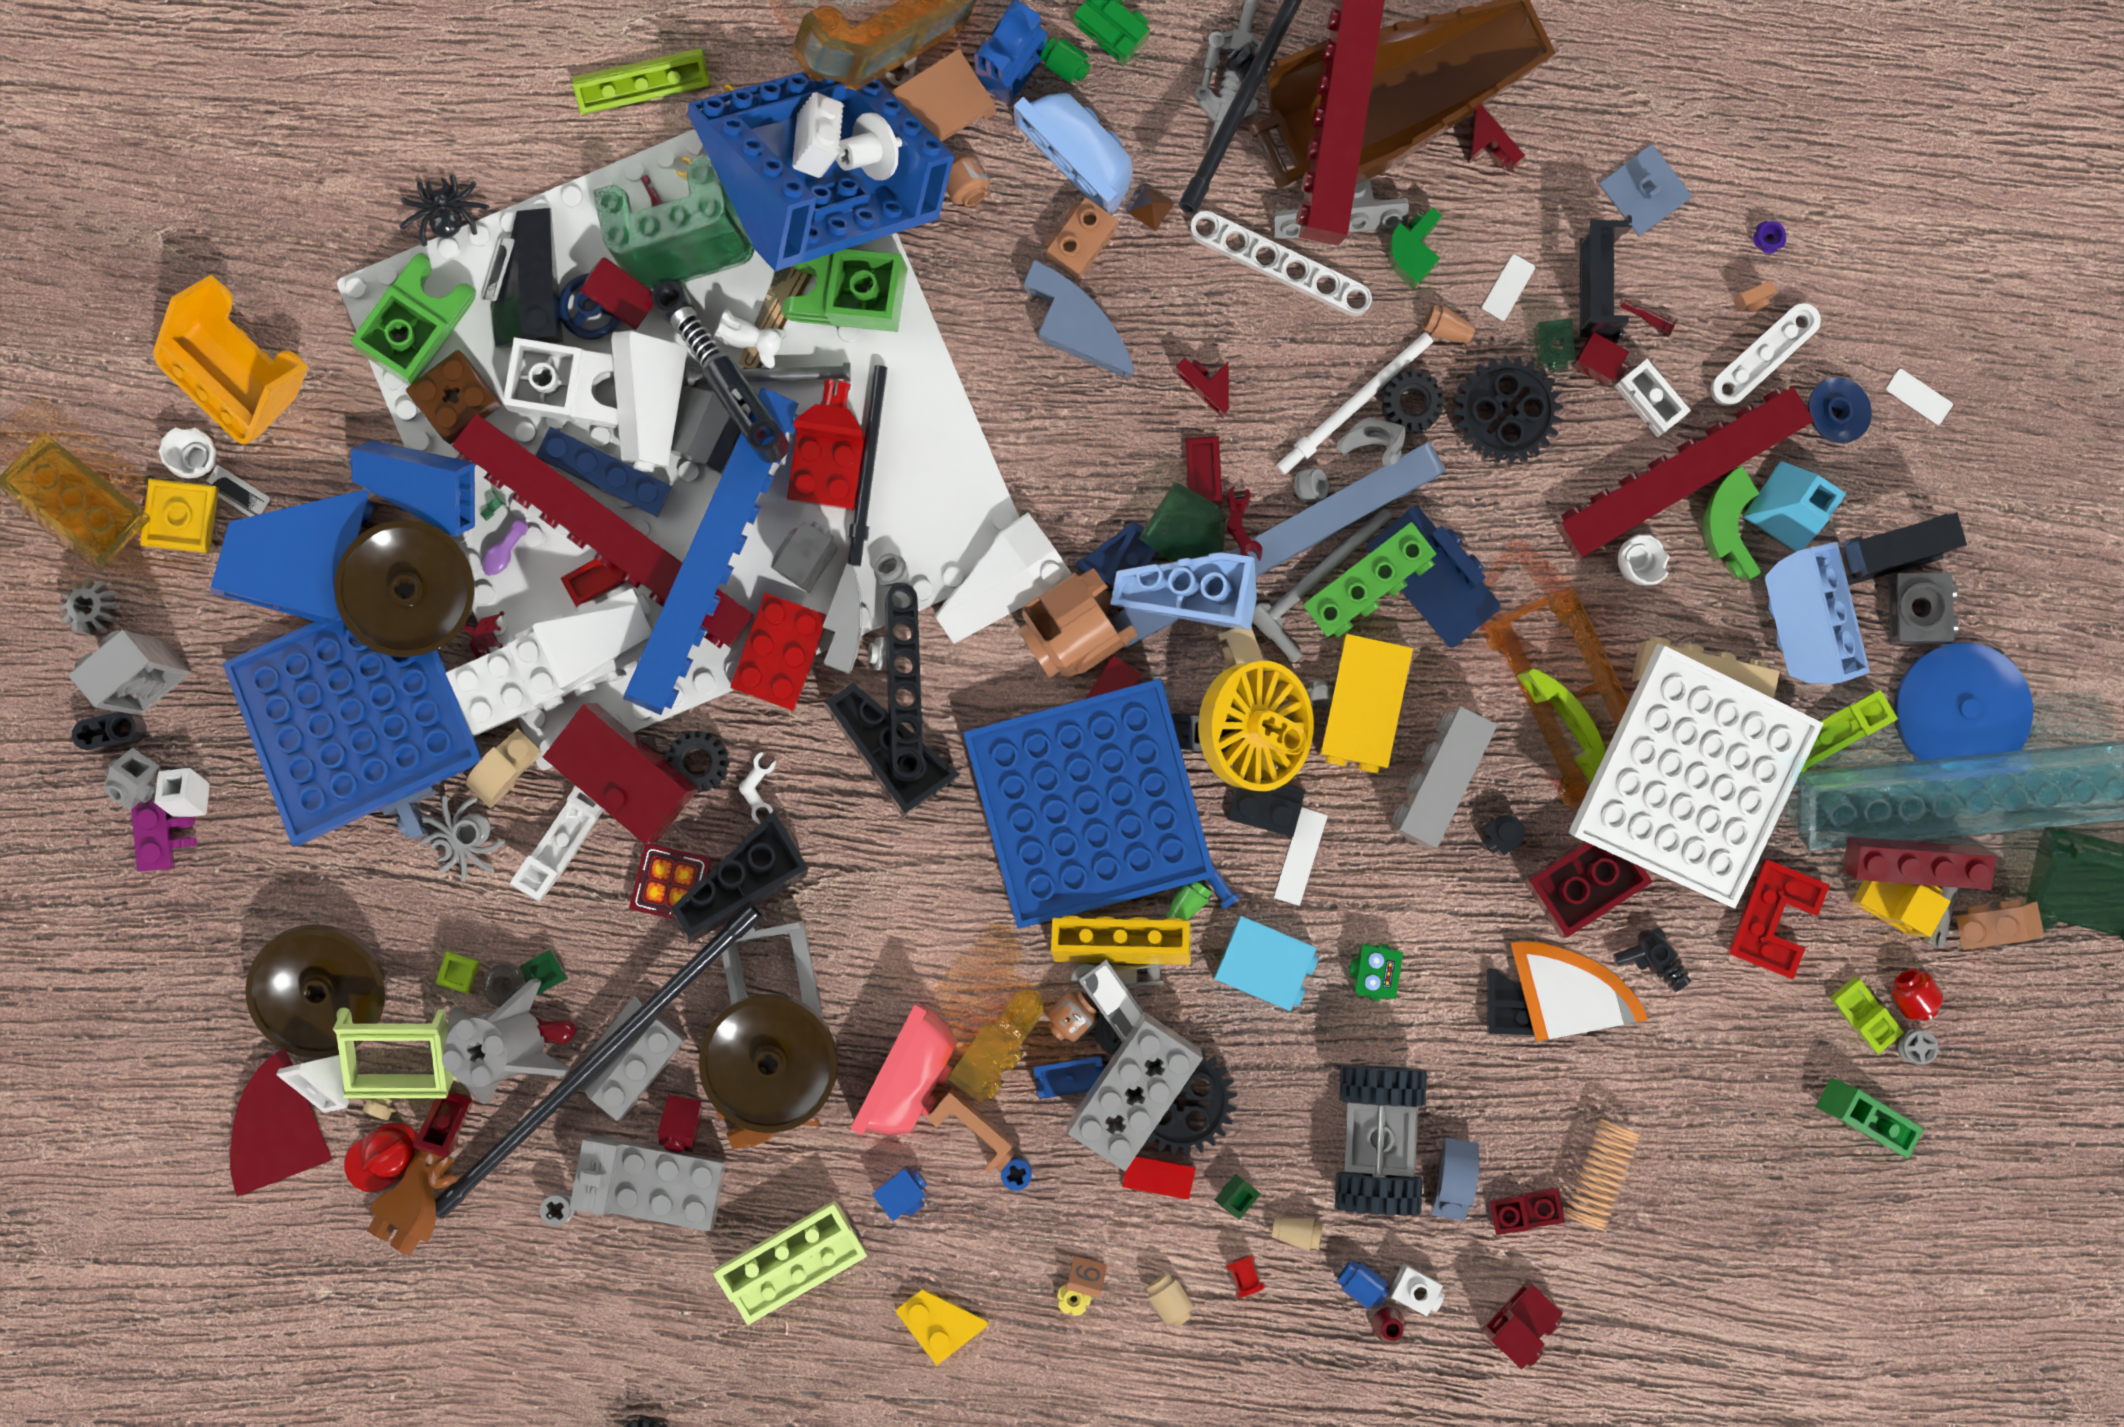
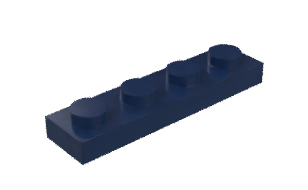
(603, 471)

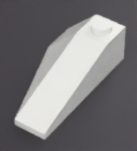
(1006, 579)

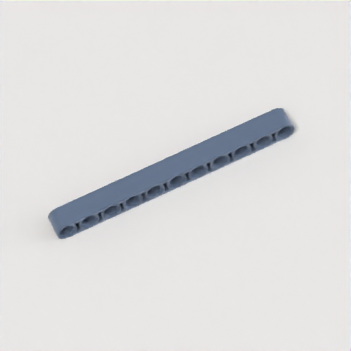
(1316, 524)

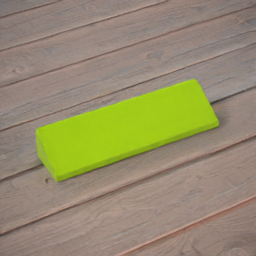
(641, 81)

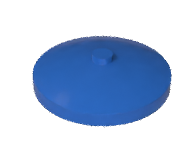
(1962, 703)

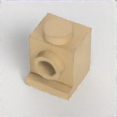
(1240, 647)

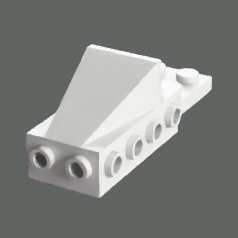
(554, 661)

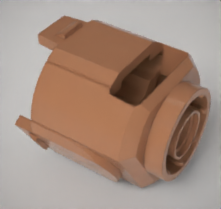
(1070, 628)

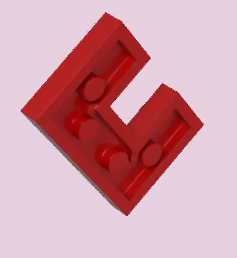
(1755, 932)

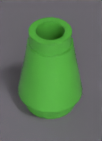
(1189, 900)

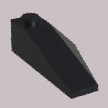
(529, 290)

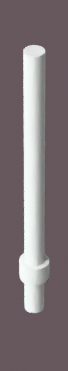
(1307, 446)

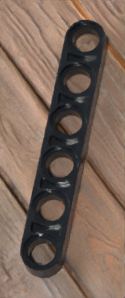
(903, 681)

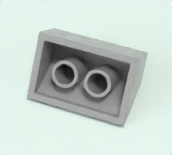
(635, 1066)

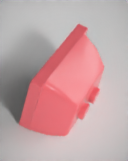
(908, 1076)

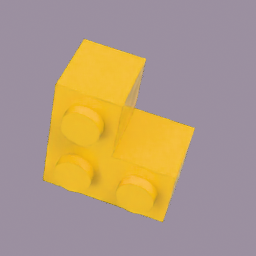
(1904, 906)

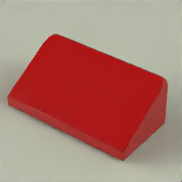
(1160, 1177)

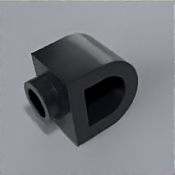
(1502, 834)

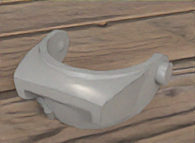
(1385, 434)

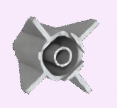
(497, 1045)

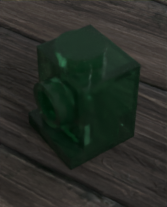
(1546, 355)

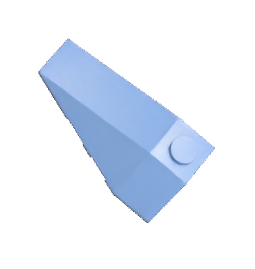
(1201, 589)

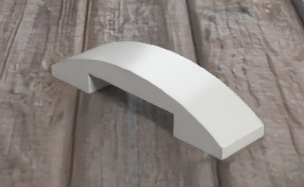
(558, 846)

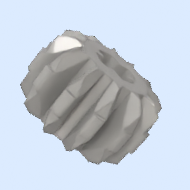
(100, 610)

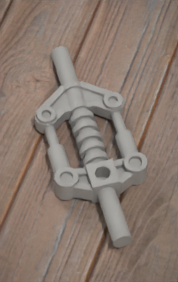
(1227, 42)

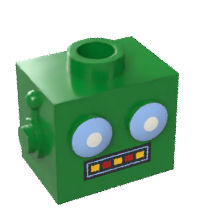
(1376, 971)

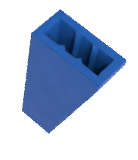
(419, 482)

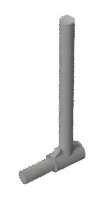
(1269, 618)

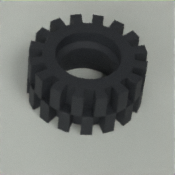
(1421, 383)
(715, 750)

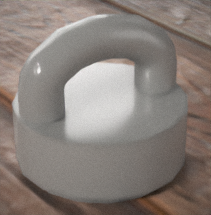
(1311, 485)

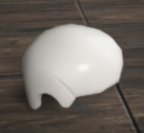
(187, 452)
(1643, 560)

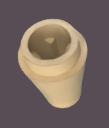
(1300, 1232)

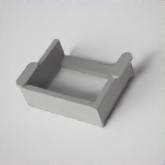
(802, 958)

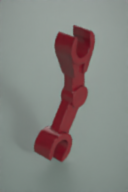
(1234, 525)

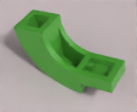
(1722, 520)

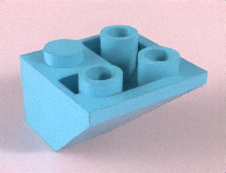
(1793, 505)

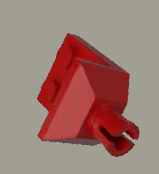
(827, 452)

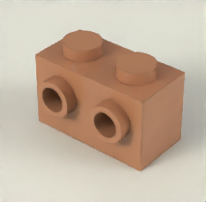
(1081, 238)
(1999, 925)

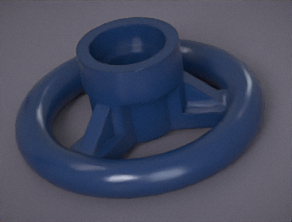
(574, 325)

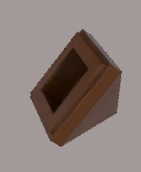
(1150, 208)

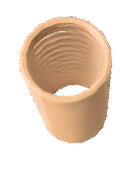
(1625, 1134)

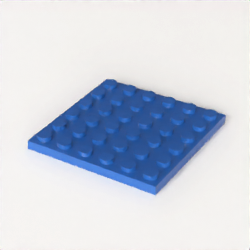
(347, 725)
(1089, 803)

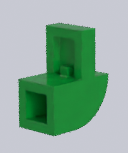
(1408, 253)

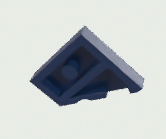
(1117, 554)

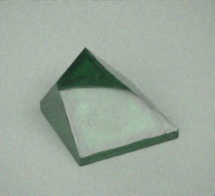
(1185, 526)

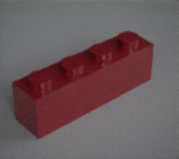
(1919, 863)

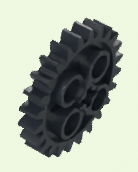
(1529, 430)
(1178, 1130)

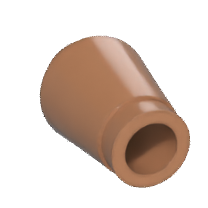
(1447, 325)

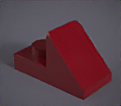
(1488, 134)
(1213, 391)
(442, 1125)

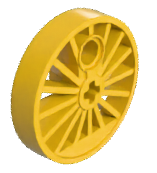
(1260, 727)

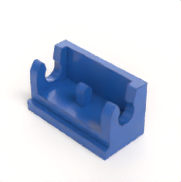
(1067, 1076)

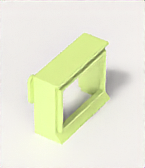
(392, 1085)

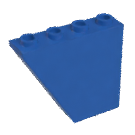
(291, 556)

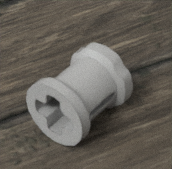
(548, 1205)

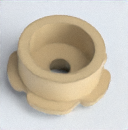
(379, 1107)

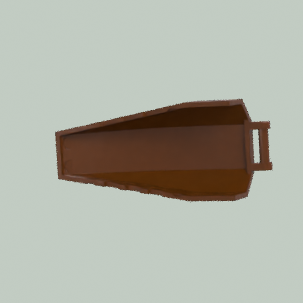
(1421, 85)

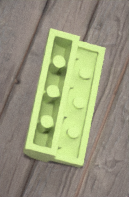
(790, 1262)

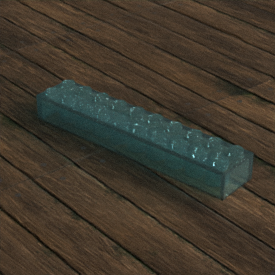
(1962, 795)

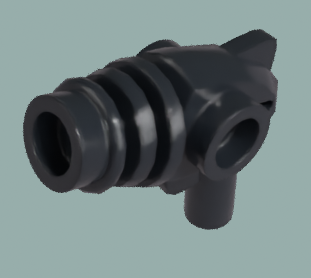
(1658, 955)

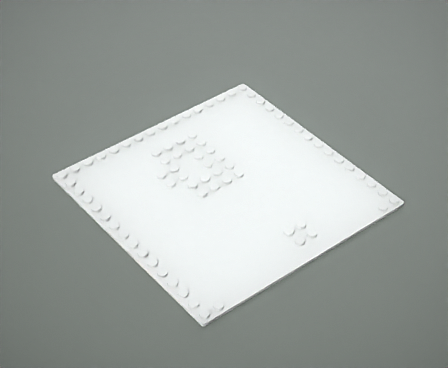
(933, 475)

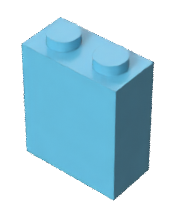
(1266, 963)

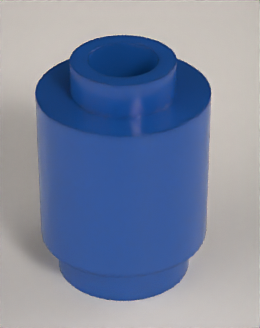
(1362, 1284)

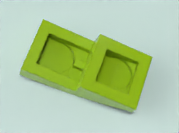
(1866, 1015)

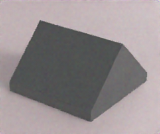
(703, 429)

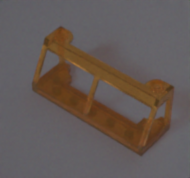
(1571, 612)

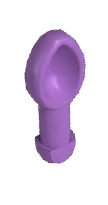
(499, 555)

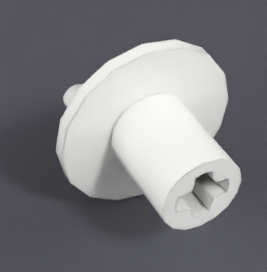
(870, 147)

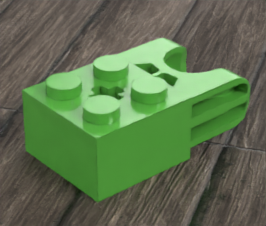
(842, 291)
(411, 311)

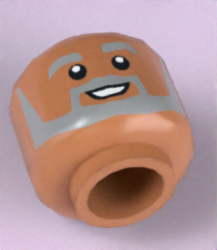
(967, 181)
(1073, 1016)

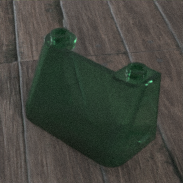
(2078, 881)

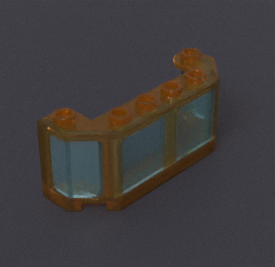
(876, 46)

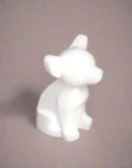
(743, 334)

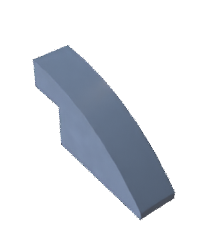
(1077, 322)

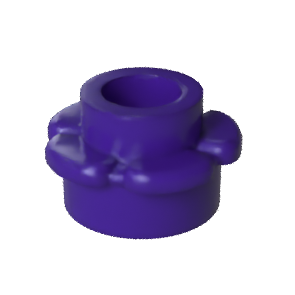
(1778, 236)

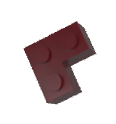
(1522, 1323)

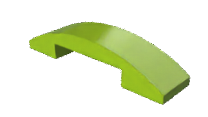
(1544, 688)
(1850, 725)

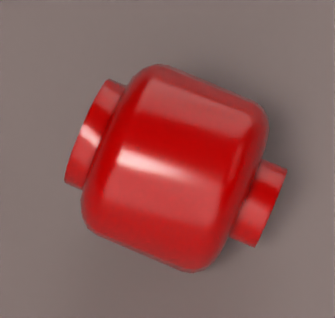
(1917, 995)

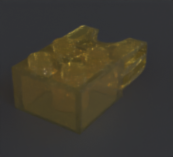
(997, 1046)

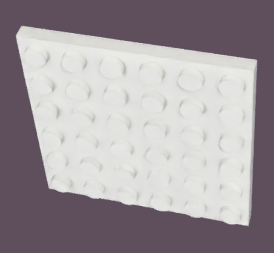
(1695, 776)

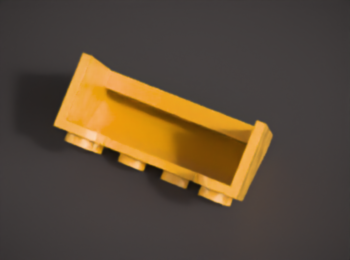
(221, 365)

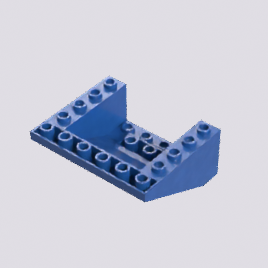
(804, 216)

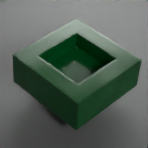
(545, 968)
(1237, 1196)

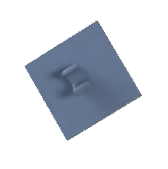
(1645, 189)

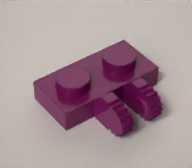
(154, 837)

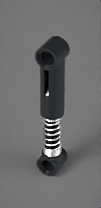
(721, 373)

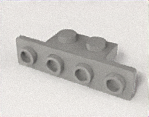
(1365, 214)

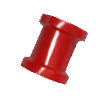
(1245, 1276)

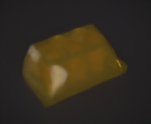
(72, 502)

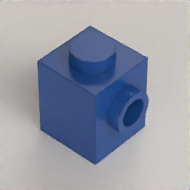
(902, 1193)

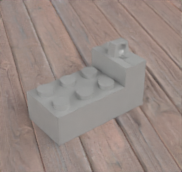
(648, 1182)

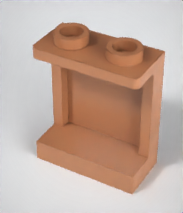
(946, 96)
(978, 1123)

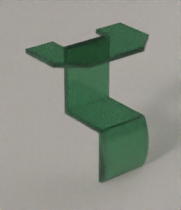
(492, 507)

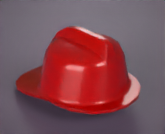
(380, 1157)

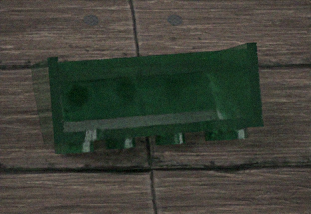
(677, 237)

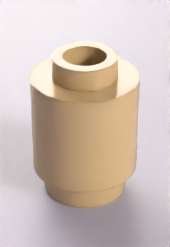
(1170, 1300)

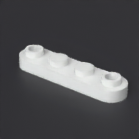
(1765, 354)

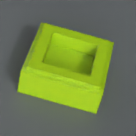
(457, 972)

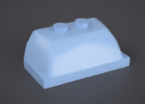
(1078, 147)
(1816, 616)

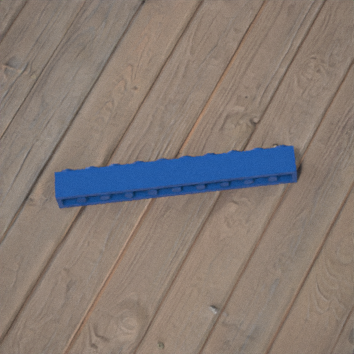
(706, 566)

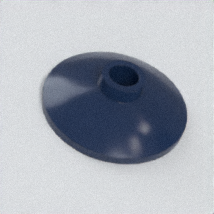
(1851, 406)

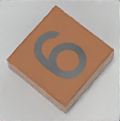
(1086, 1277)

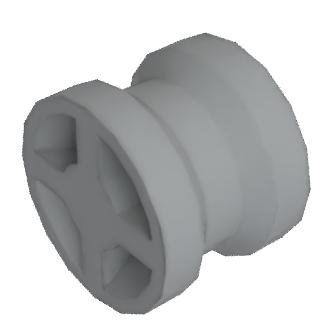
(1925, 1047)

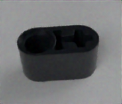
(111, 724)

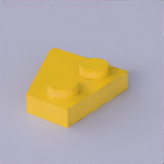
(939, 1324)

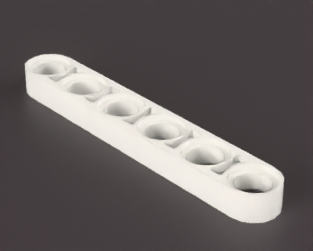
(1283, 258)

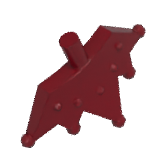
(483, 635)

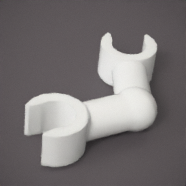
(748, 786)

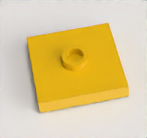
(179, 516)

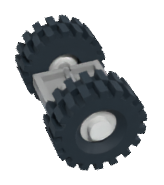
(1381, 1140)

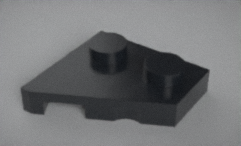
(1506, 1007)

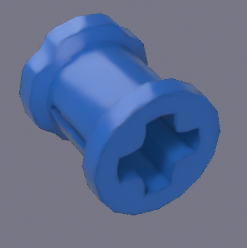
(1012, 1183)

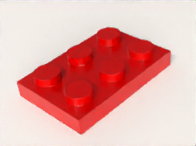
(779, 652)

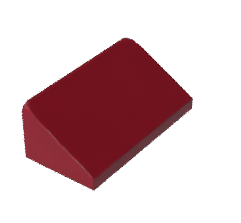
(618, 293)

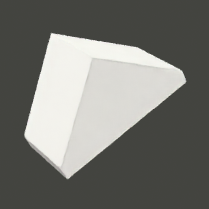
(318, 1082)

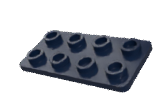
(1452, 590)

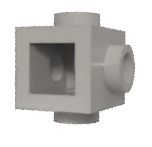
(131, 779)

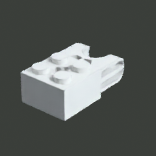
(573, 383)

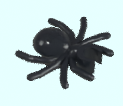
(442, 209)

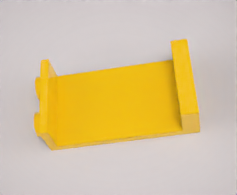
(1366, 703)

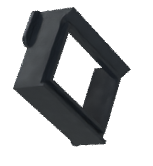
(1598, 279)
(1901, 548)

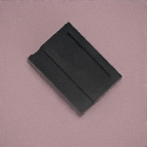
(1268, 810)

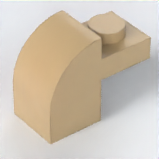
(501, 766)

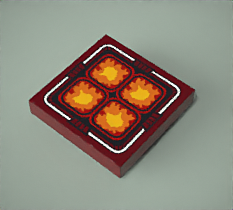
(665, 878)

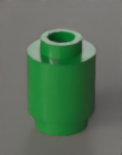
(1066, 60)

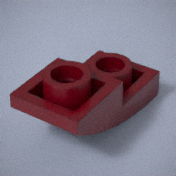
(1527, 1211)

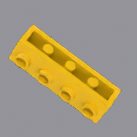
(1121, 940)

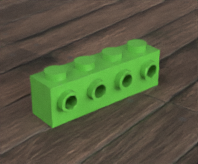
(1369, 580)

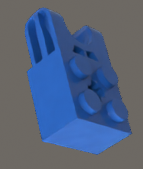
(1011, 53)

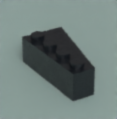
(867, 731)
(750, 874)

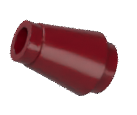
(1384, 1318)

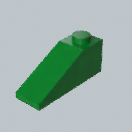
(1869, 1117)

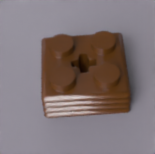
(456, 375)

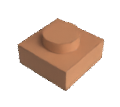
(1755, 298)

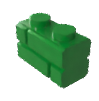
(1113, 27)

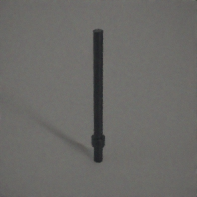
(858, 530)

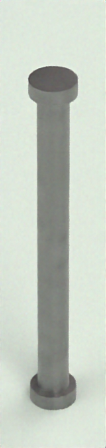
(782, 374)

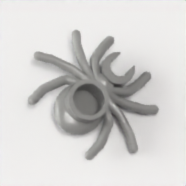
(461, 837)

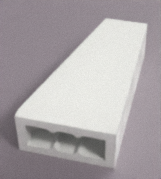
(647, 396)

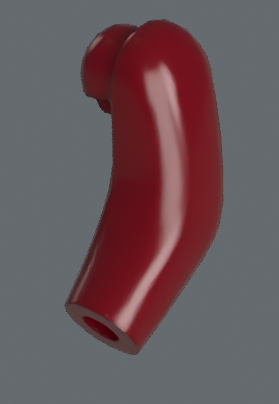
(556, 1031)

